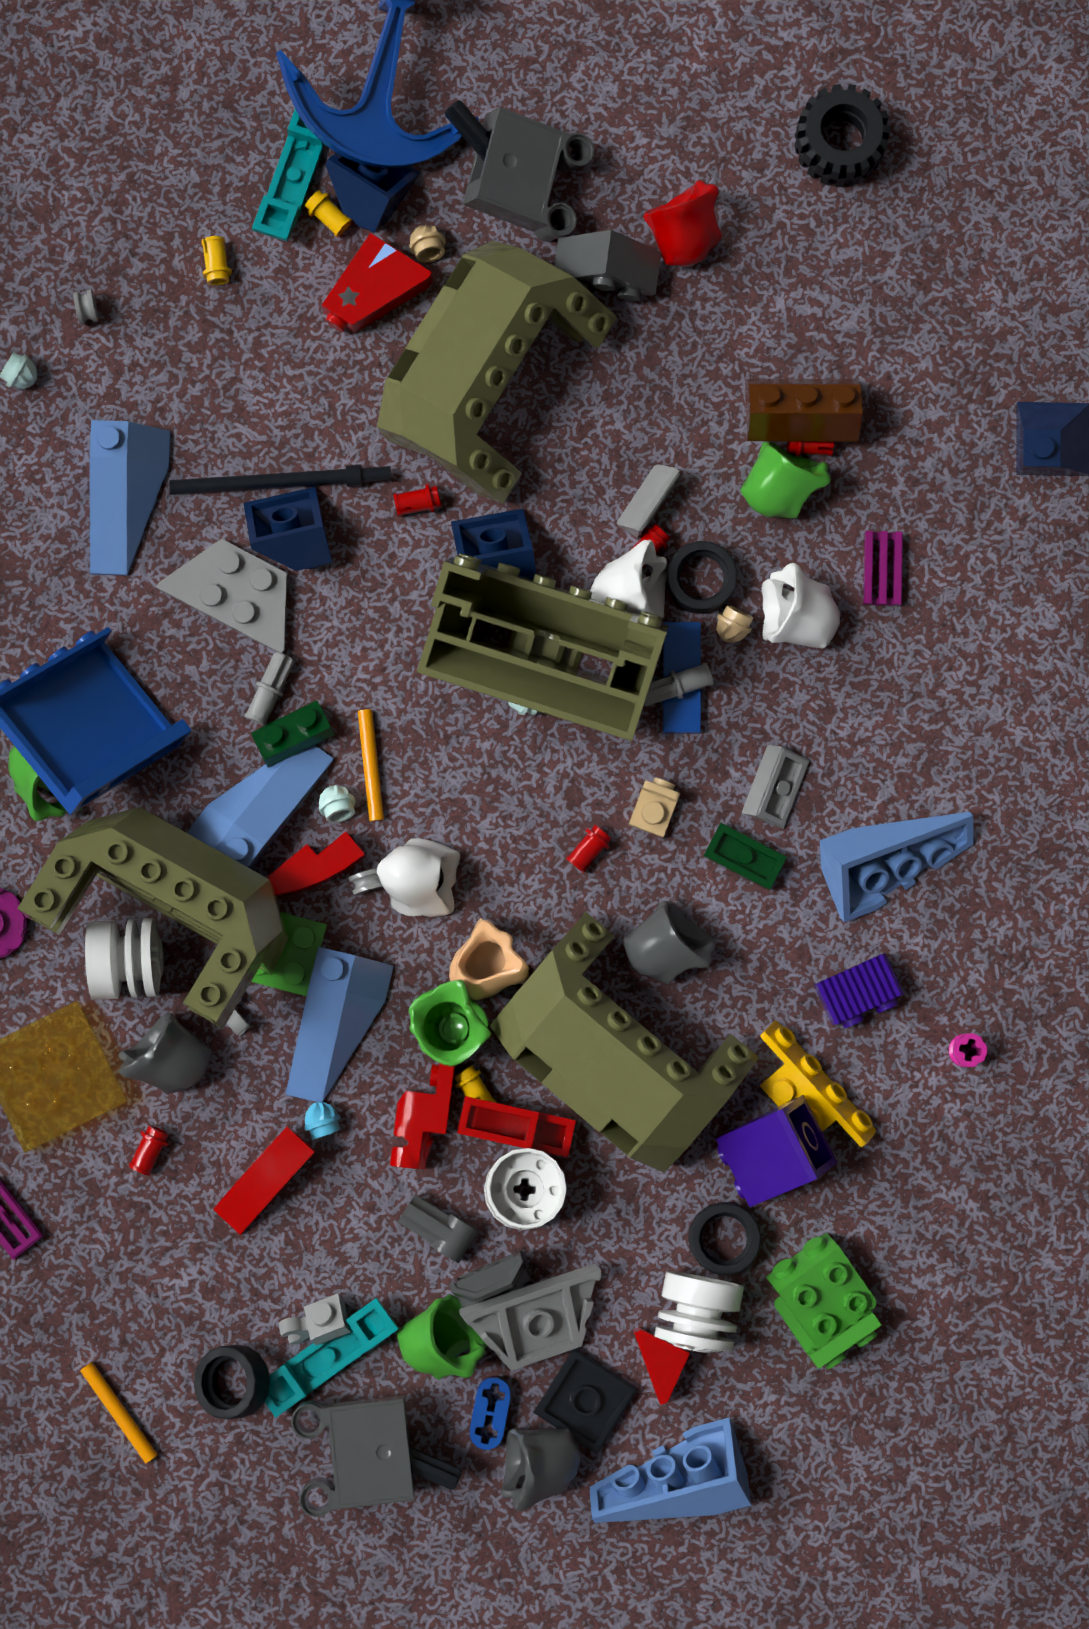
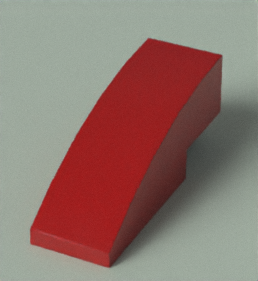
(310, 870)
(516, 1126)
(264, 1179)

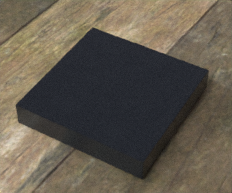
(585, 1400)

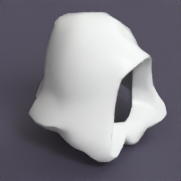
(624, 580)
(798, 616)
(412, 876)

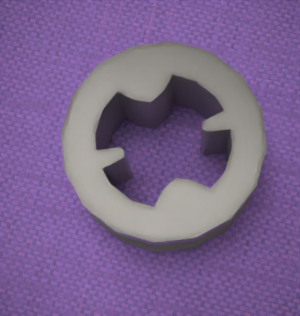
(85, 306)
(365, 882)

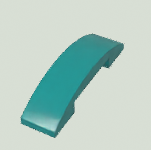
(290, 182)
(320, 1362)

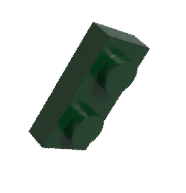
(292, 733)
(744, 856)

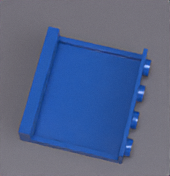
(85, 722)

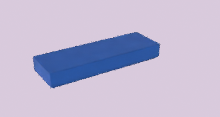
(681, 653)

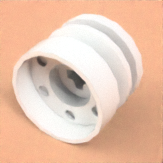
(120, 959)
(541, 1173)
(698, 1312)

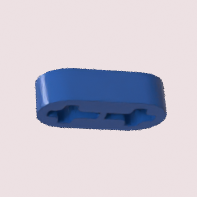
(499, 1414)

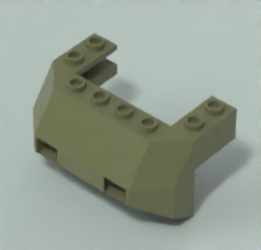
(471, 351)
(545, 646)
(182, 882)
(610, 1063)

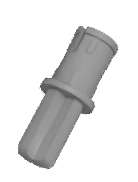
(678, 684)
(269, 688)

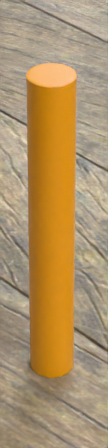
(370, 765)
(118, 1412)

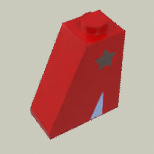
(373, 285)

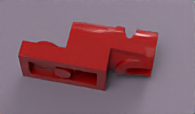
(421, 1115)

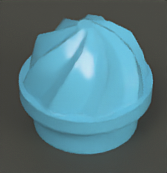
(321, 1120)

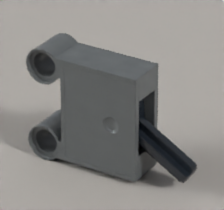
(517, 168)
(369, 1455)

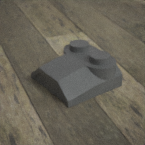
(491, 1280)

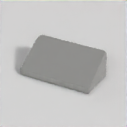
(648, 499)
(775, 786)

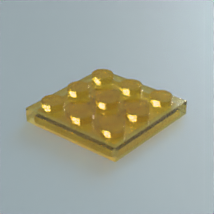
(55, 1077)

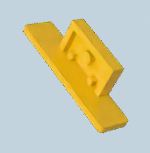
(804, 1076)

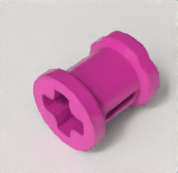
(976, 1043)

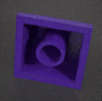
(776, 1152)

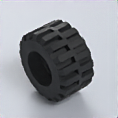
(848, 107)

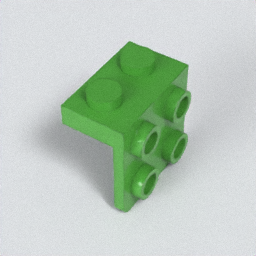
(822, 1289)
(831, 1352)

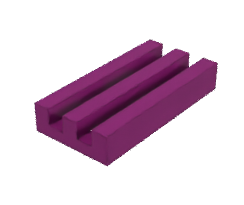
(883, 538)
(25, 1242)

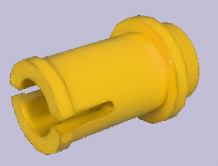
(327, 213)
(215, 259)
(472, 1084)

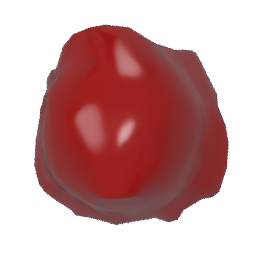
(686, 225)

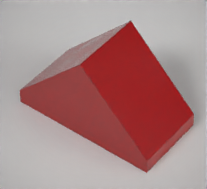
(662, 1362)

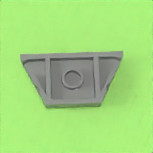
(234, 591)
(536, 1318)

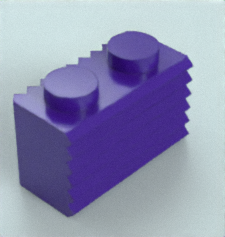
(859, 990)

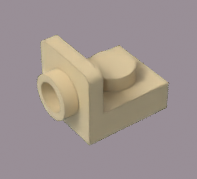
(654, 807)

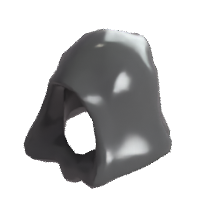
(668, 944)
(167, 1057)
(541, 1461)

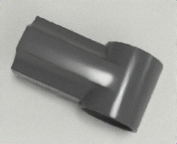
(445, 1232)

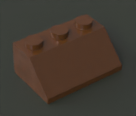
(803, 410)

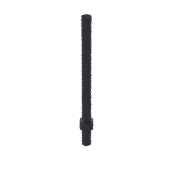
(352, 476)

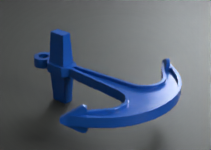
(368, 129)

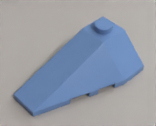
(125, 480)
(258, 808)
(878, 858)
(337, 1012)
(688, 1480)

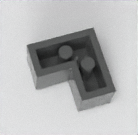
(610, 263)

